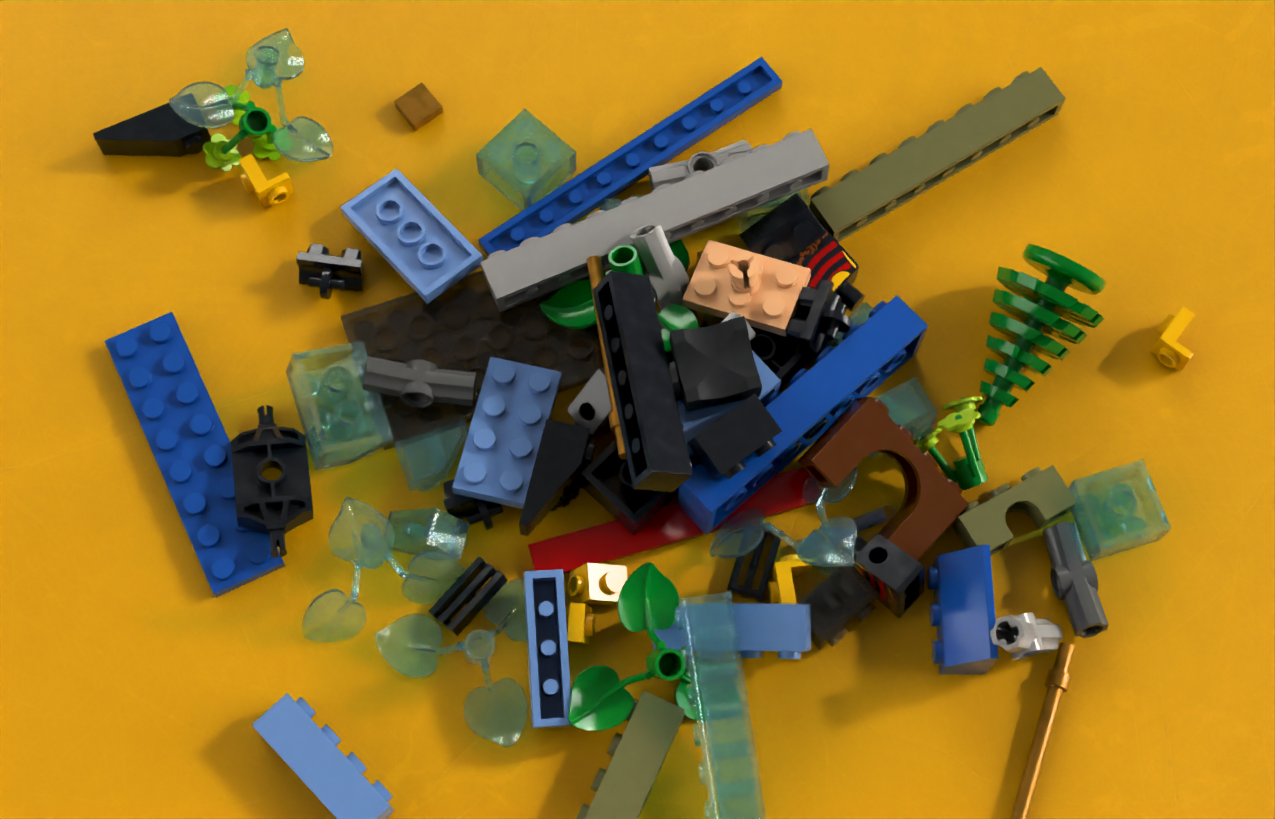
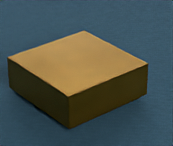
(418, 106)

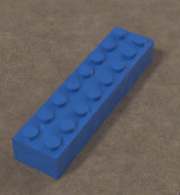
(810, 407)

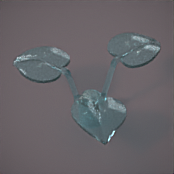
(269, 63)
(365, 538)
(825, 548)
(490, 711)

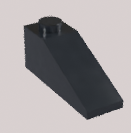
(153, 134)
(556, 468)

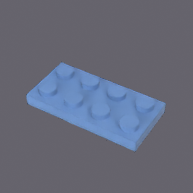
(412, 235)
(506, 432)

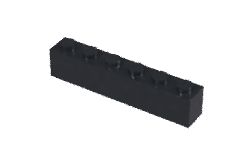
(642, 382)

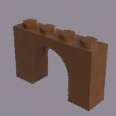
(929, 497)

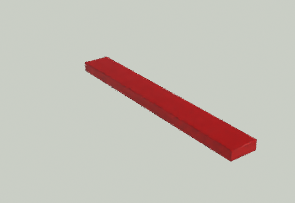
(668, 526)

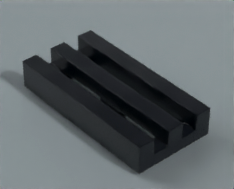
(746, 590)
(464, 593)

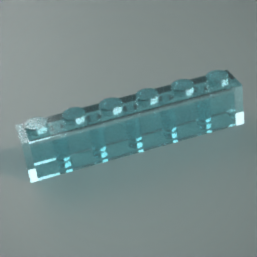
(721, 707)

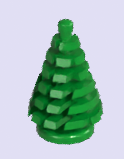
(1040, 311)

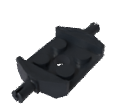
(275, 504)

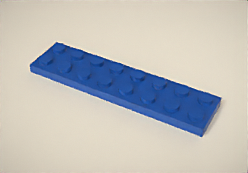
(190, 451)

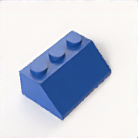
(963, 611)

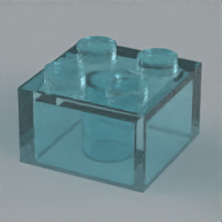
(526, 160)
(1118, 510)

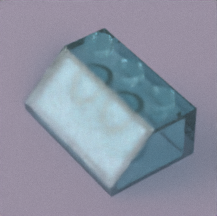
(333, 409)

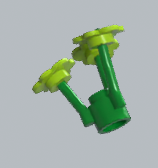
(253, 124)
(970, 468)

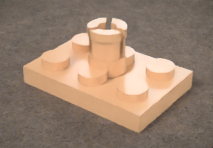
(747, 284)

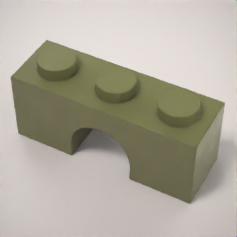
(1039, 495)

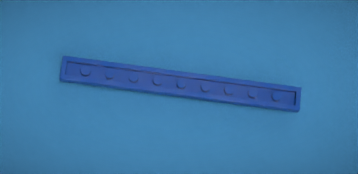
(635, 158)

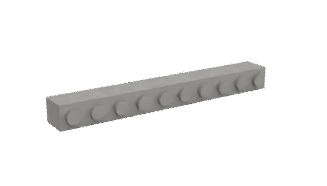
(679, 208)

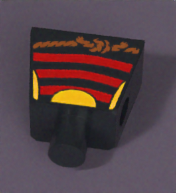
(831, 263)
(890, 572)

